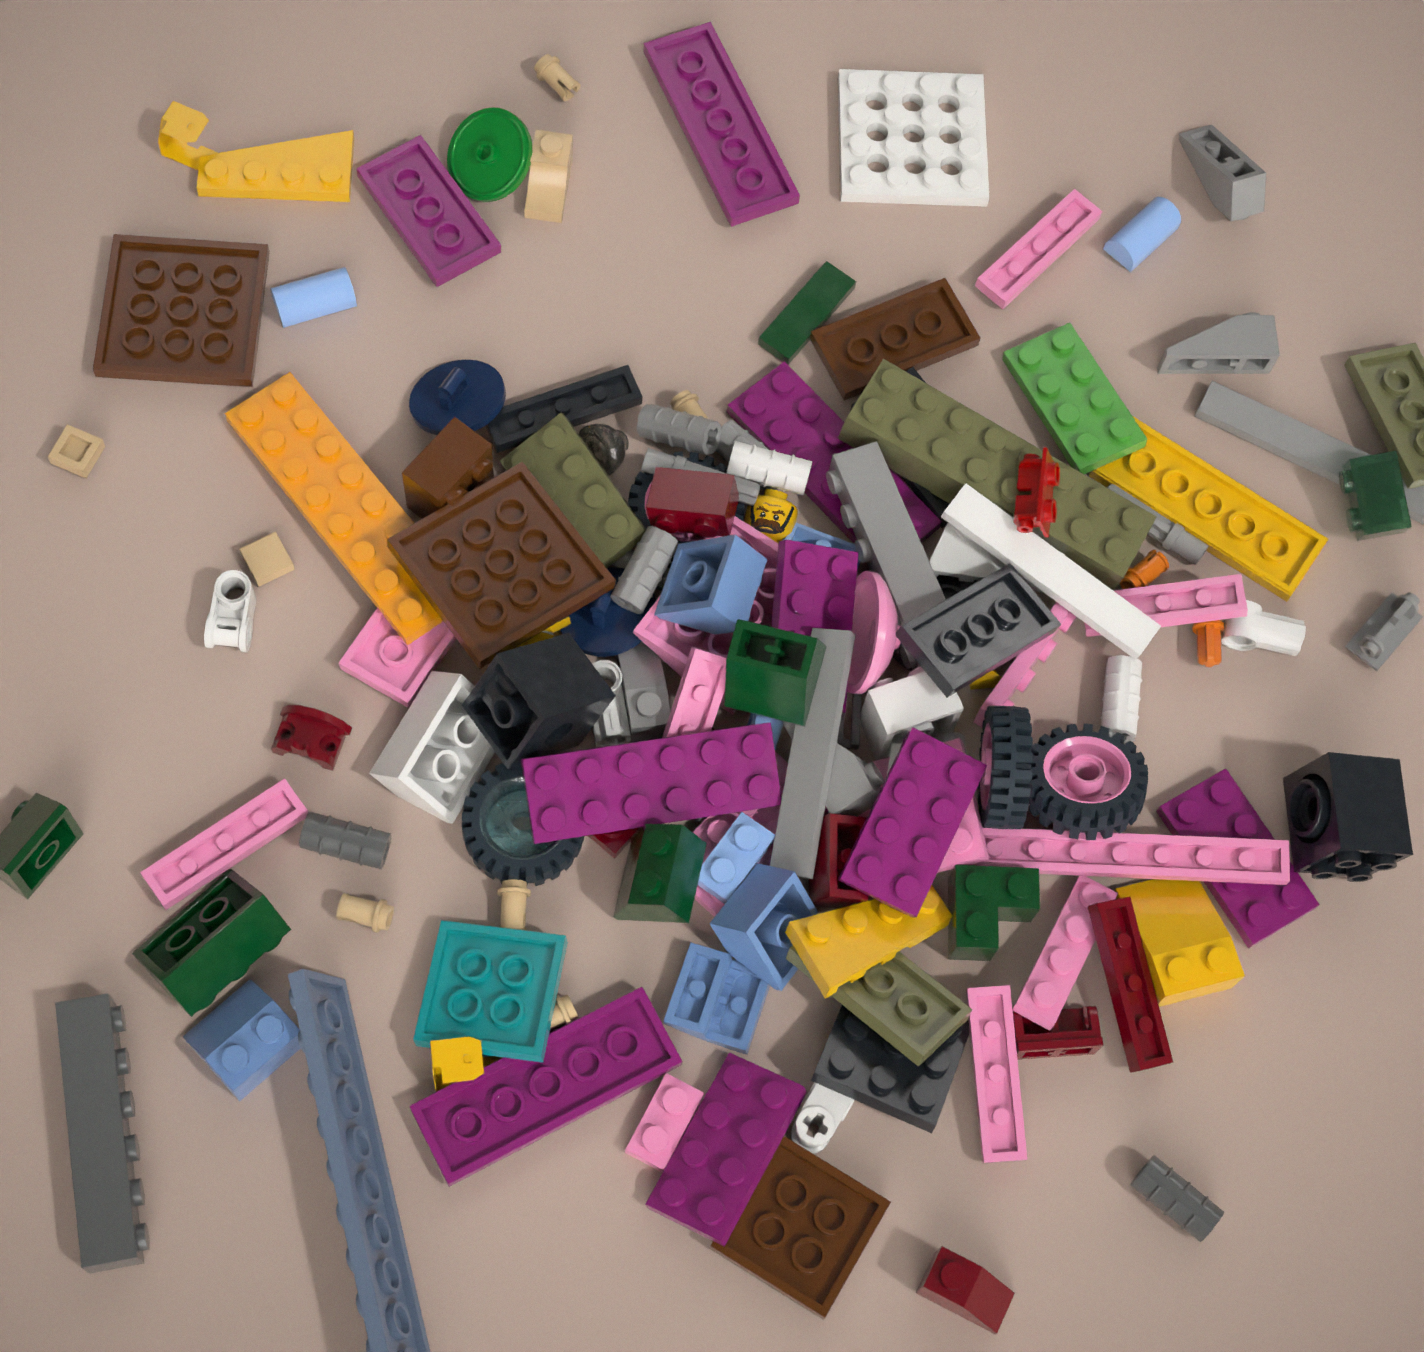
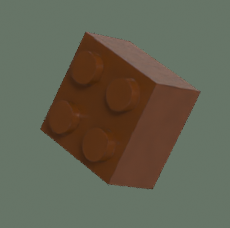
(447, 469)

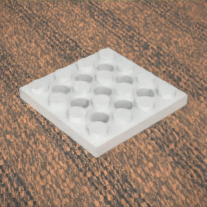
(894, 152)

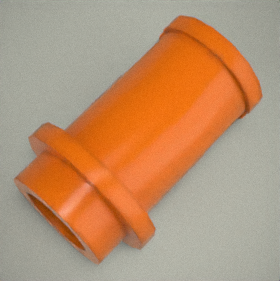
(1145, 571)

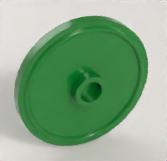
(490, 154)

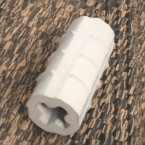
(769, 467)
(1122, 696)

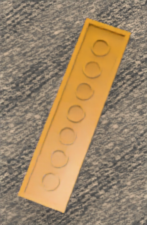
(335, 496)

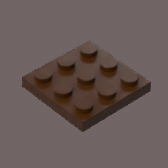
(804, 1228)

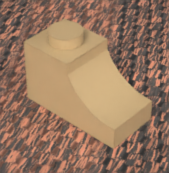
(549, 176)

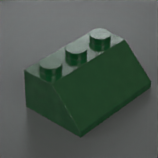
(212, 942)

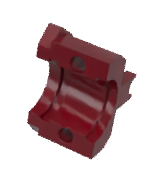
(311, 734)

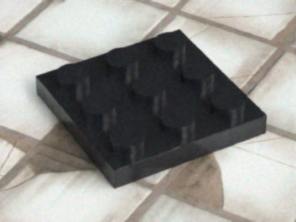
(878, 1075)

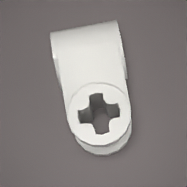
(231, 620)
(824, 1109)

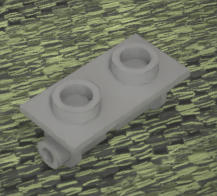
(1386, 629)

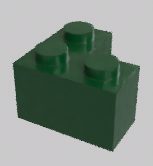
(982, 898)

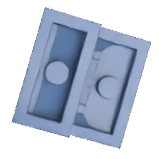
(717, 999)

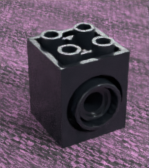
(538, 699)
(1347, 816)

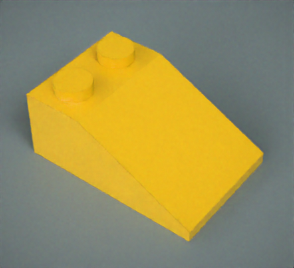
(1183, 939)

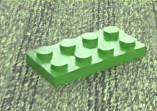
(1074, 399)

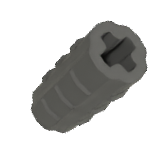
(345, 840)
(1177, 1198)

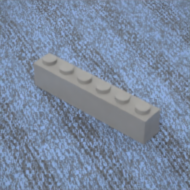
(884, 532)

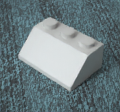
(435, 749)

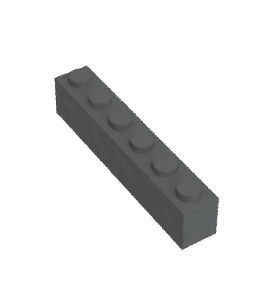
(100, 1134)

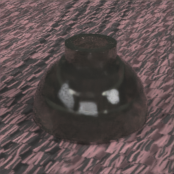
(606, 445)

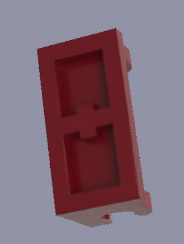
(1074, 1034)

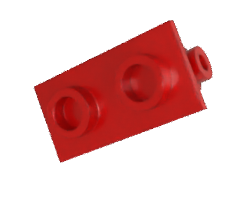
(1039, 508)

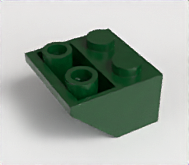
(772, 672)

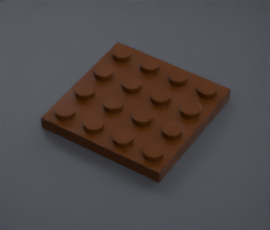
(182, 310)
(501, 564)

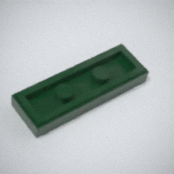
(807, 312)

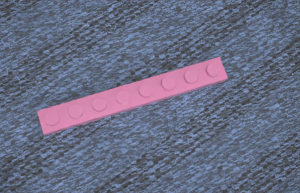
(1141, 856)

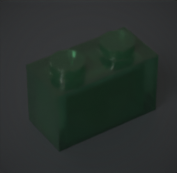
(1375, 496)

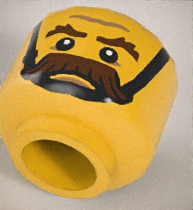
(772, 515)

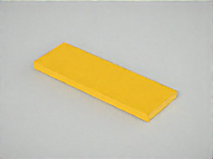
(1218, 511)

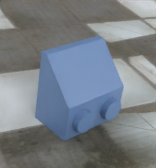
(711, 584)
(756, 921)
(245, 1039)

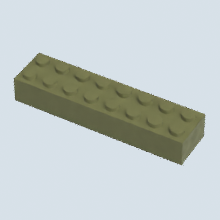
(950, 445)

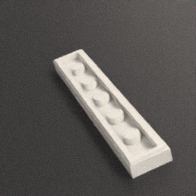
(1051, 572)

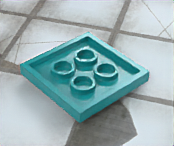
(492, 988)

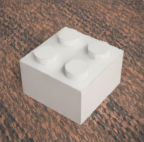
(903, 704)

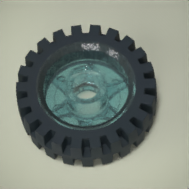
(499, 845)

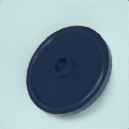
(459, 390)
(604, 626)

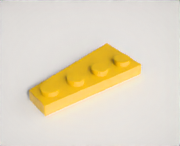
(288, 170)
(854, 938)

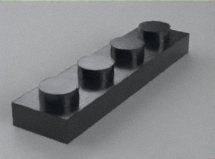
(578, 401)

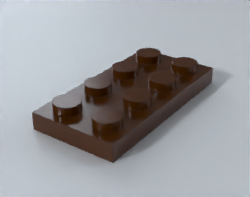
(905, 331)

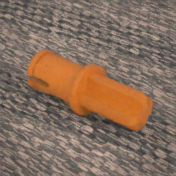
(1209, 642)

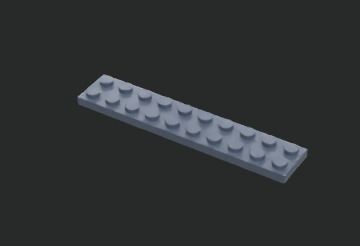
(357, 1164)

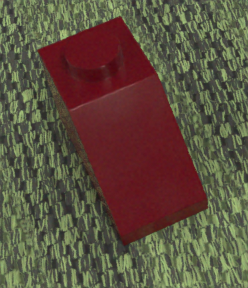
(965, 1289)

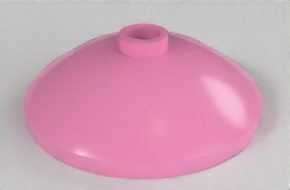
(875, 632)

